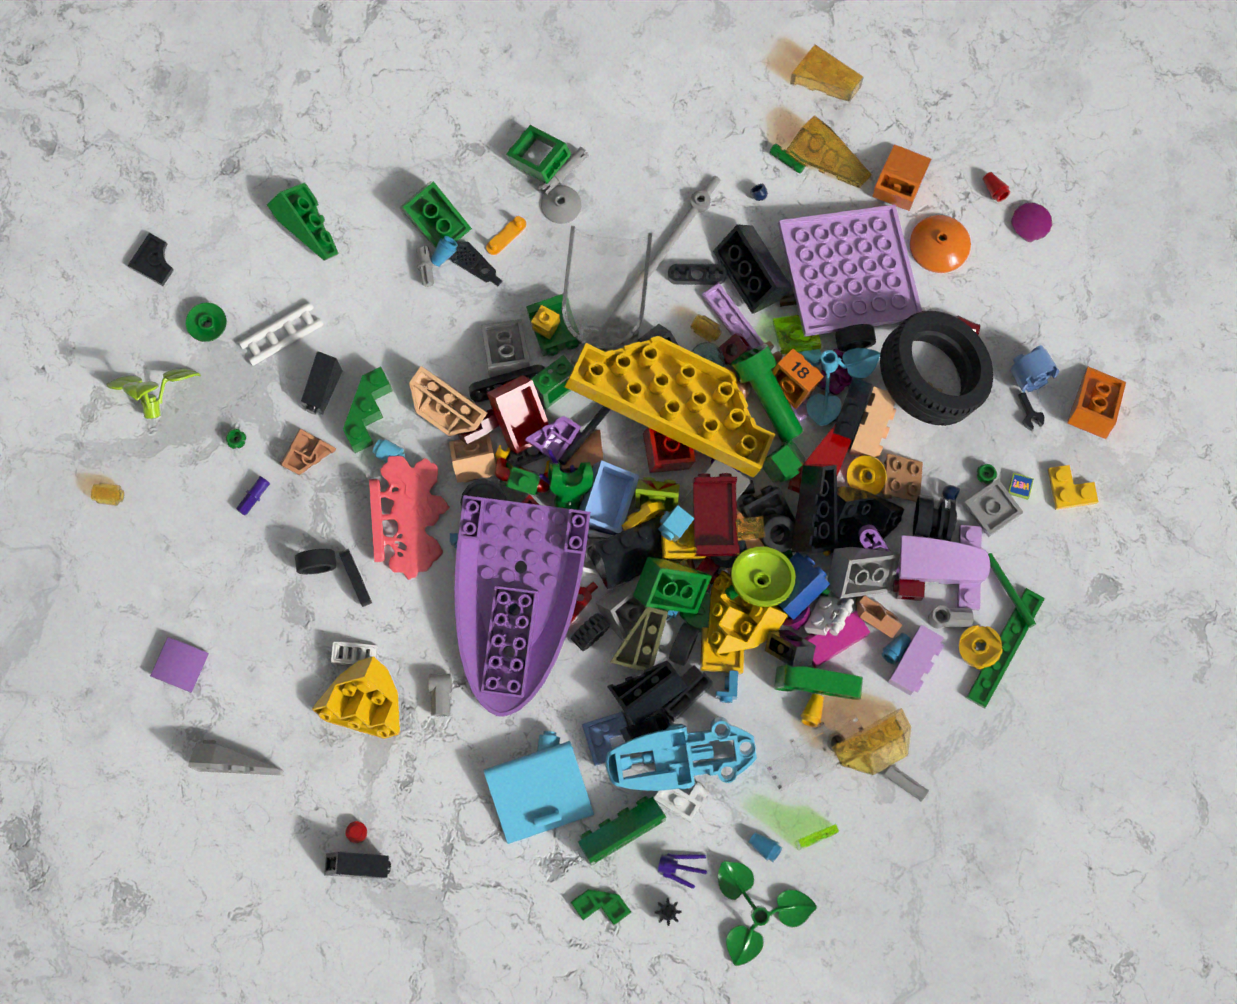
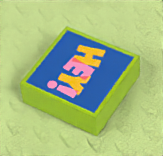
(1020, 486)

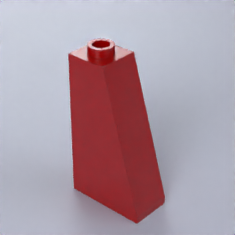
(830, 451)

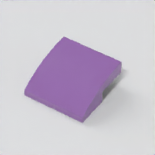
(179, 664)

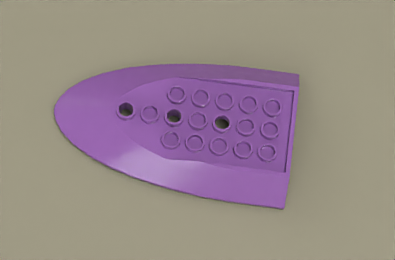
(489, 545)

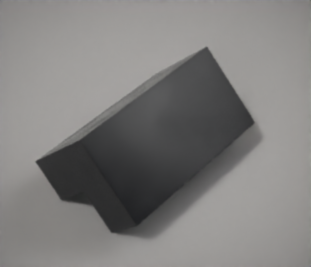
(697, 685)

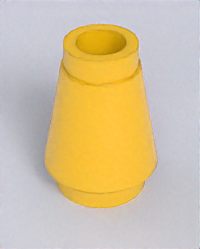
(813, 711)

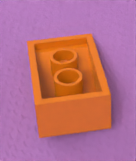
(1097, 403)

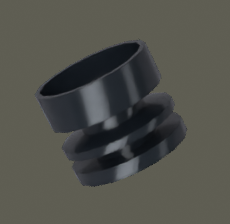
(933, 518)

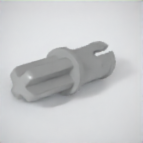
(425, 266)

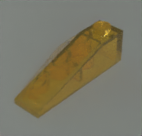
(823, 149)

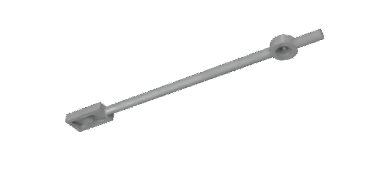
(696, 206)

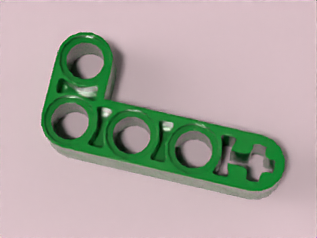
(818, 682)

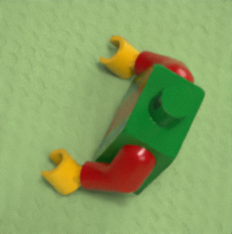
(519, 477)

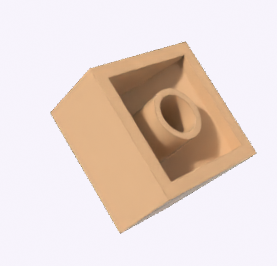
(473, 459)

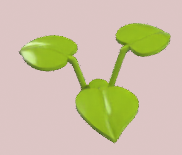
(136, 389)

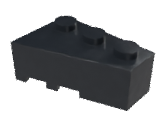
(648, 692)

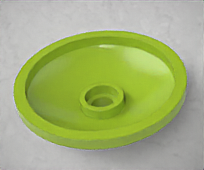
(767, 566)

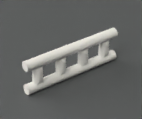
(278, 345)

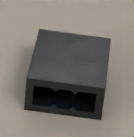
(852, 408)

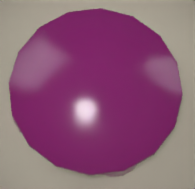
(1031, 221)

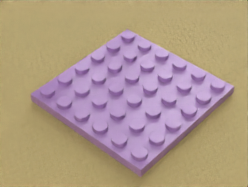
(849, 269)

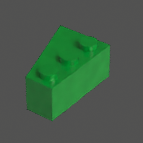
(783, 462)

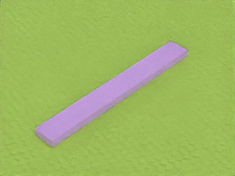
(737, 323)

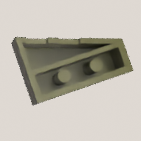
(642, 641)

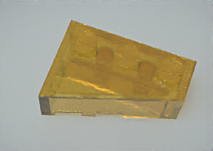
(826, 74)

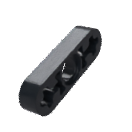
(692, 281)
(355, 577)

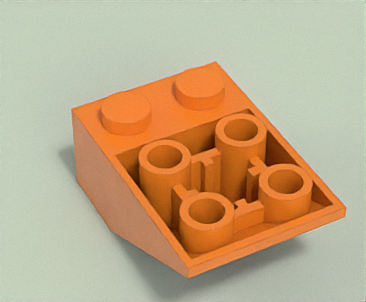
(901, 177)

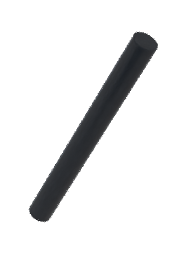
(584, 435)

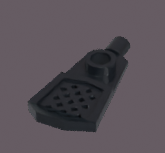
(476, 265)

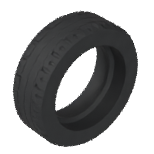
(959, 344)

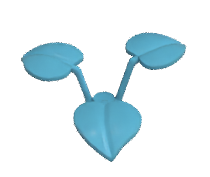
(859, 364)

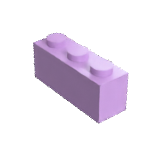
(916, 660)

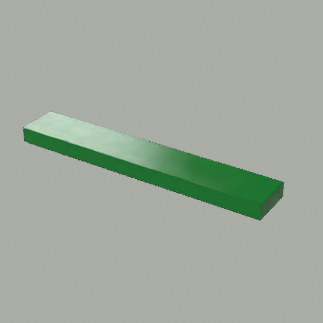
(1011, 639)

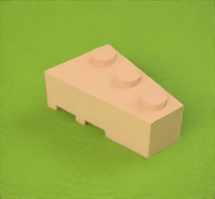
(874, 424)

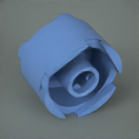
(1033, 369)

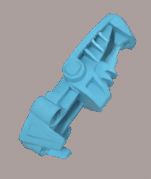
(675, 757)

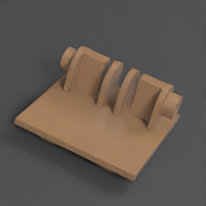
(903, 478)

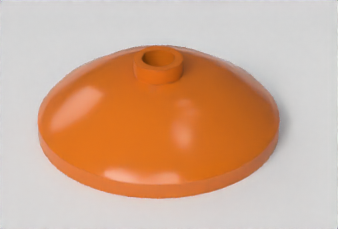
(936, 254)

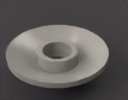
(563, 212)

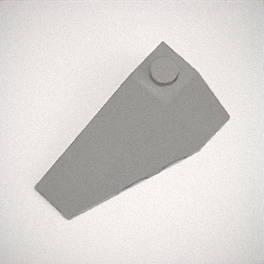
(621, 607)

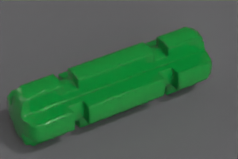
(776, 150)

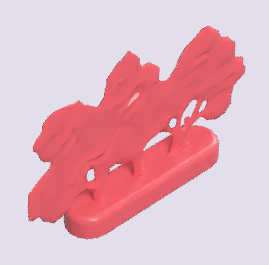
(412, 509)

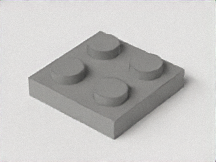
(993, 507)

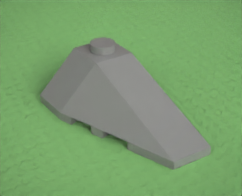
(216, 758)

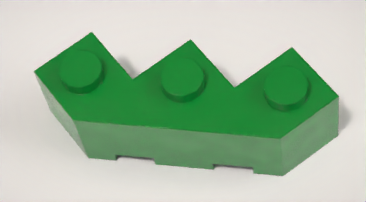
(365, 409)

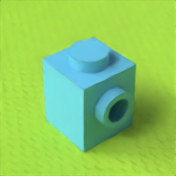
(675, 523)

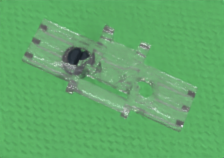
(817, 760)

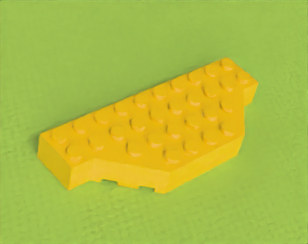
(677, 397)

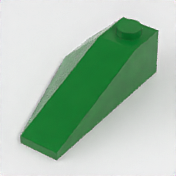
(299, 214)

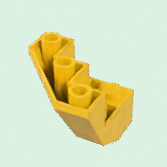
(736, 623)
(362, 700)

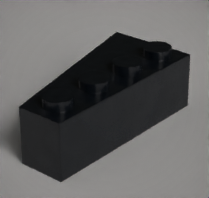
(816, 510)

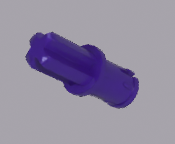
(252, 496)

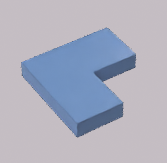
(599, 732)

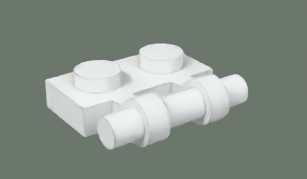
(825, 617)
(682, 803)

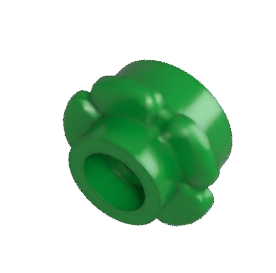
(236, 433)
(992, 473)

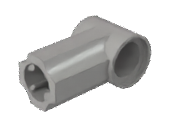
(952, 617)
(440, 688)

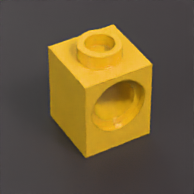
(545, 322)

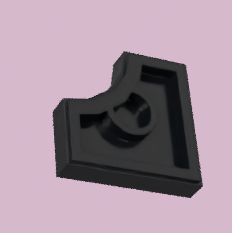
(151, 260)

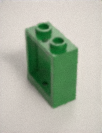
(549, 165)
(551, 386)

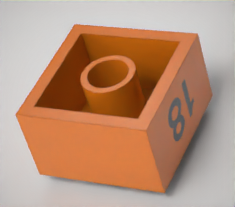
(796, 377)

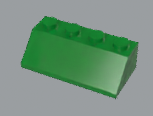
(622, 830)

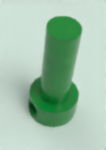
(756, 367)

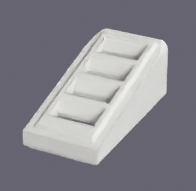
(354, 646)

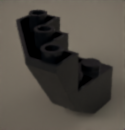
(863, 508)

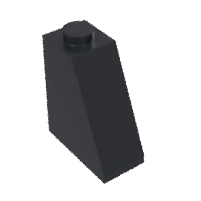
(321, 383)
(357, 865)

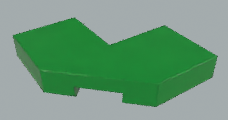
(593, 900)

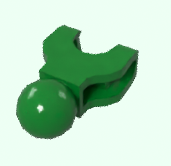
(570, 486)

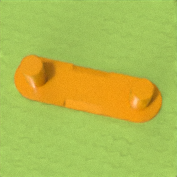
(506, 235)

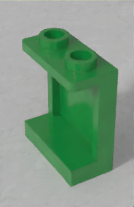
(561, 338)

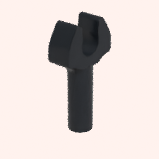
(1030, 413)

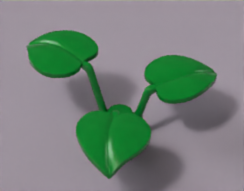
(745, 943)

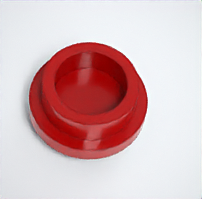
(356, 832)

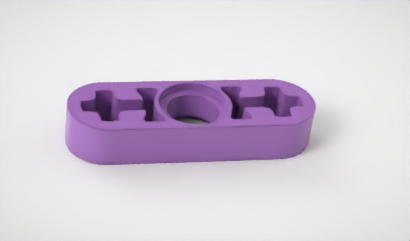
(878, 540)

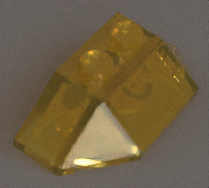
(876, 744)

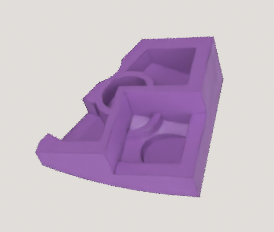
(554, 437)

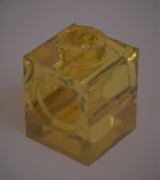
(750, 528)

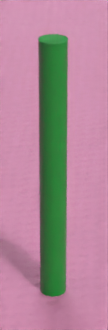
(1011, 591)

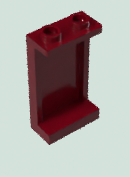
(715, 515)

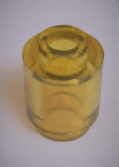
(706, 328)
(107, 494)

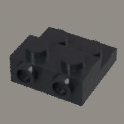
(768, 502)

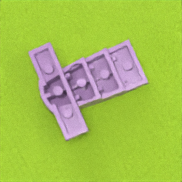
(948, 563)

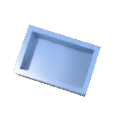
(609, 497)

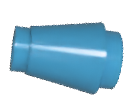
(444, 250)
(896, 649)
(765, 846)

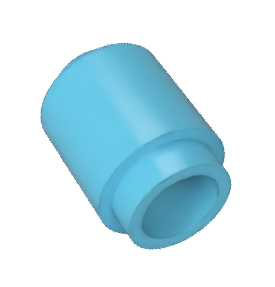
(385, 448)
(547, 740)

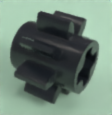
(663, 916)

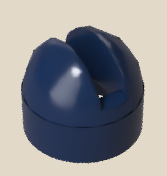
(759, 192)
(950, 492)

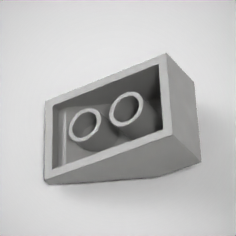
(505, 347)
(862, 571)

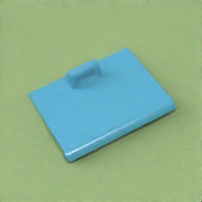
(538, 792)

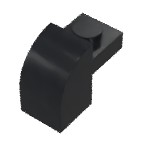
(651, 724)

